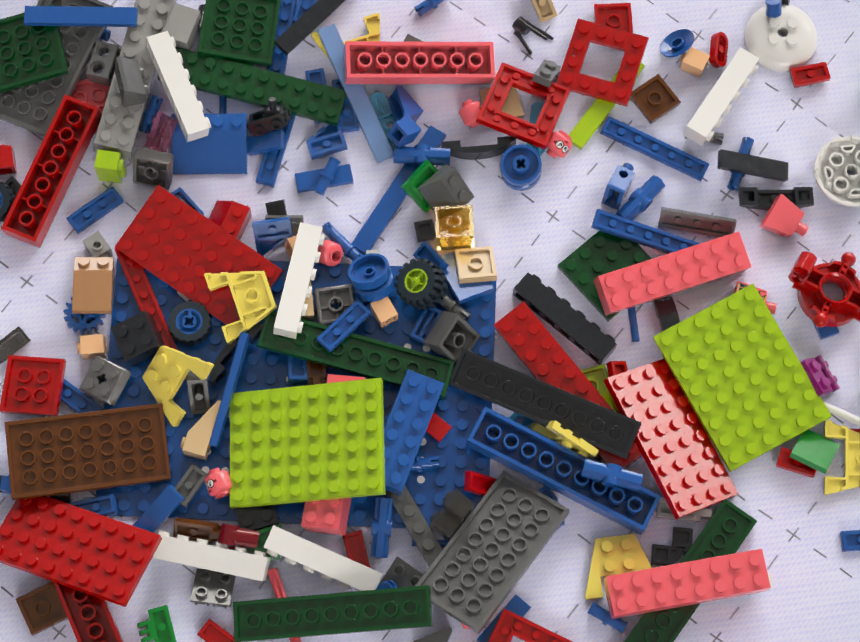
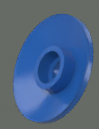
(677, 43)

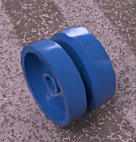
(516, 157)
(371, 277)

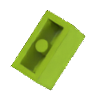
(110, 166)

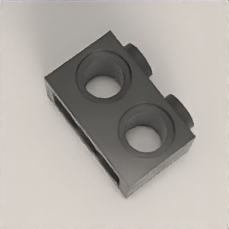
(105, 63)

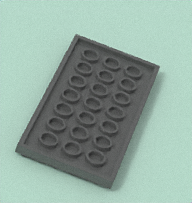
(37, 103)
(492, 551)

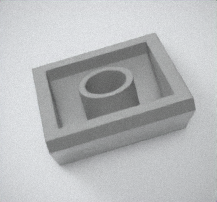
(183, 25)

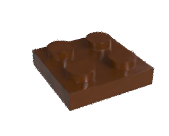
(654, 99)
(41, 608)

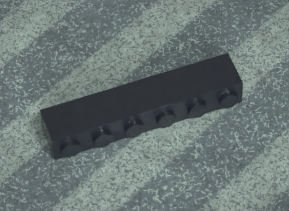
(564, 318)

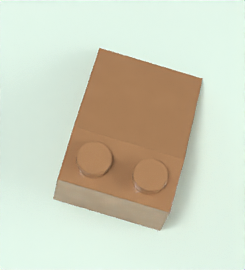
(93, 285)

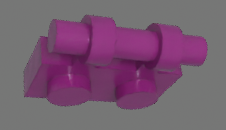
(820, 375)

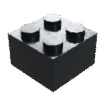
(138, 337)

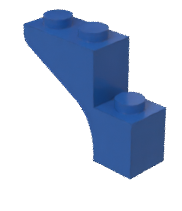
(406, 114)

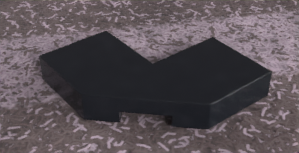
(667, 555)

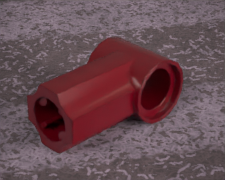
(235, 536)

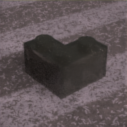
(452, 515)

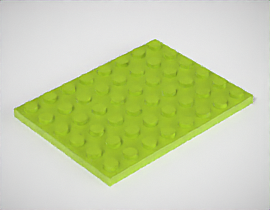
(741, 377)
(307, 443)

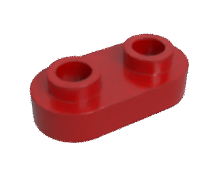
(718, 50)

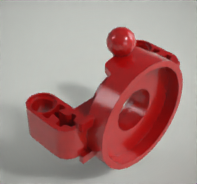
(809, 281)

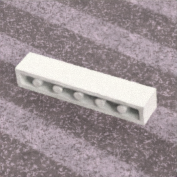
(177, 86)
(721, 96)
(298, 279)
(212, 557)
(322, 560)

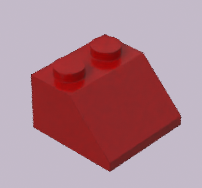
(231, 217)

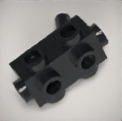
(271, 118)

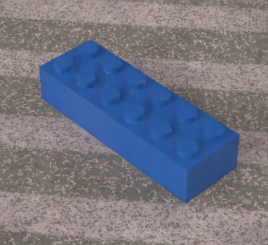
(408, 427)

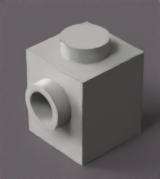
(97, 246)

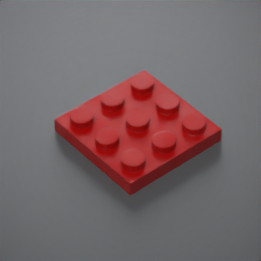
(32, 385)

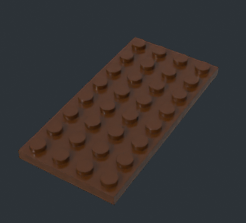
(87, 451)

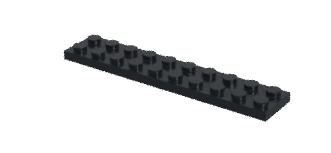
(544, 403)

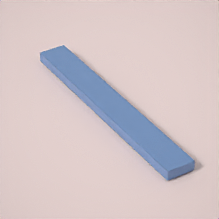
(356, 96)

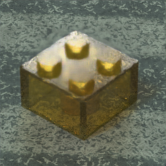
(454, 227)

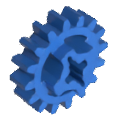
(83, 321)

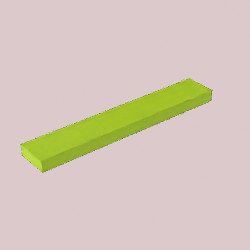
(593, 119)

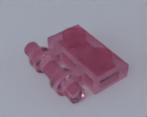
(161, 132)

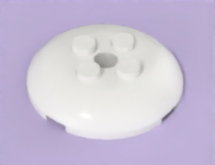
(780, 52)
(832, 167)

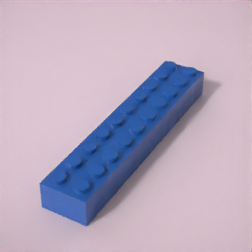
(558, 470)

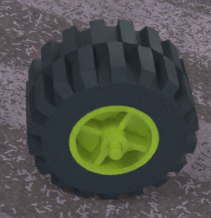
(421, 284)

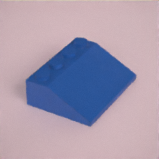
(218, 153)

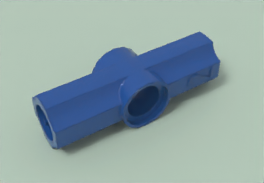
(421, 152)
(641, 198)
(611, 475)
(381, 527)

